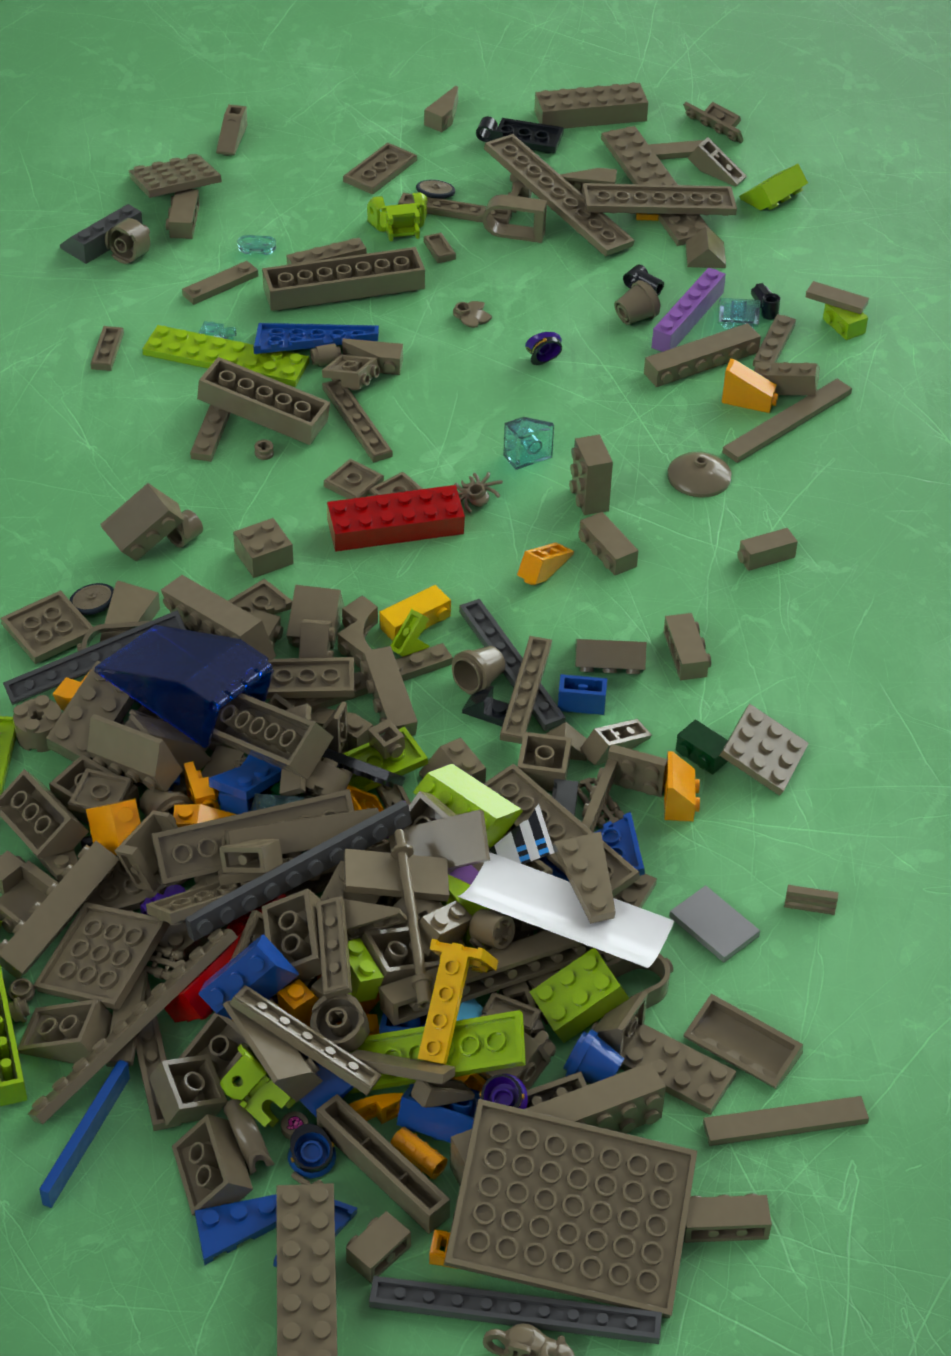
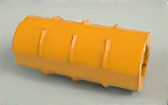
(419, 1152)

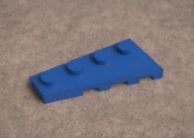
(246, 779)

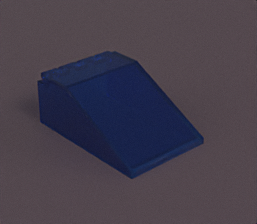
(187, 676)

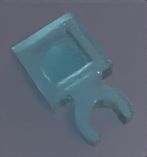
(217, 330)

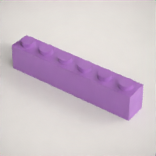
(688, 310)

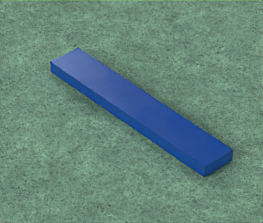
(84, 1134)

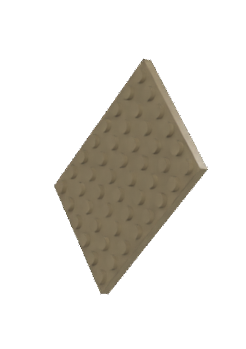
(572, 1208)

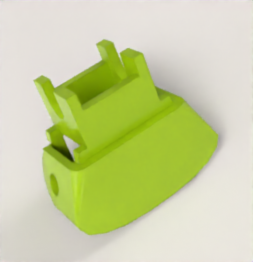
(398, 219)
(258, 1099)

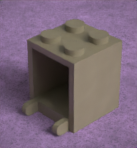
(536, 1058)

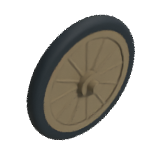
(435, 188)
(92, 598)

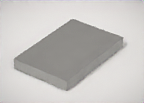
(714, 923)

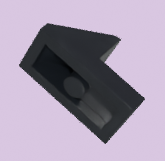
(484, 707)

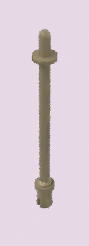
(421, 982)

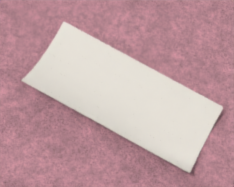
(553, 905)

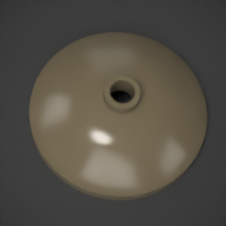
(699, 474)

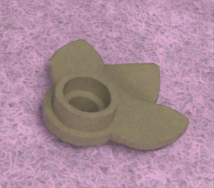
(471, 313)

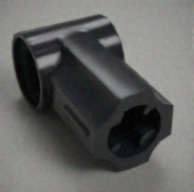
(639, 272)
(768, 301)

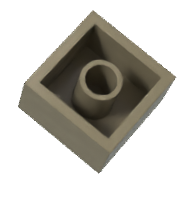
(263, 547)
(545, 758)
(187, 1089)

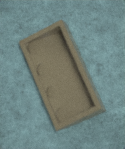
(744, 1041)

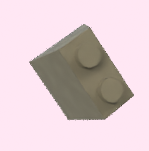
(314, 604)

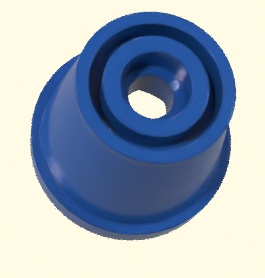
(593, 1058)

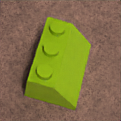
(776, 188)

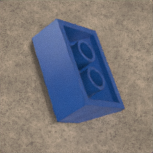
(257, 966)
(437, 1121)

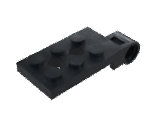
(533, 135)
(364, 769)

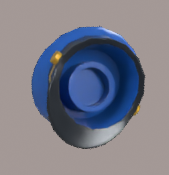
(311, 1151)

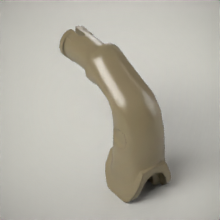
(247, 1135)

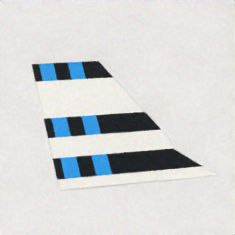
(526, 841)

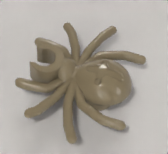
(476, 492)

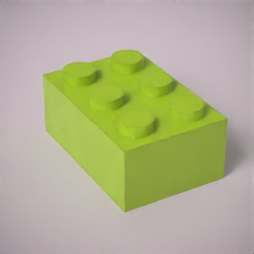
(579, 995)

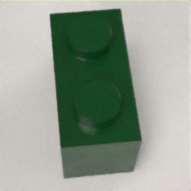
(701, 746)

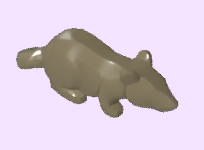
(525, 1341)

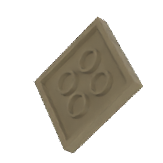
(47, 626)
(764, 749)

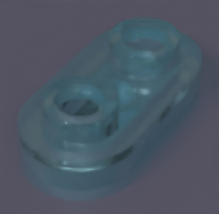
(256, 244)

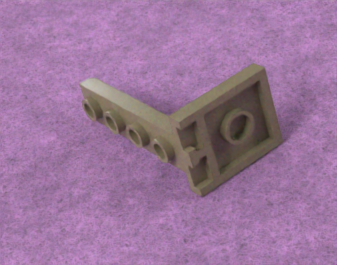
(626, 769)

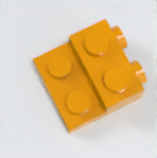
(198, 787)

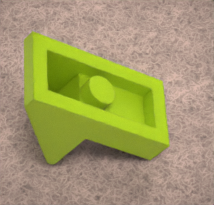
(407, 639)

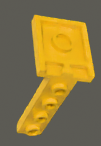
(447, 995)

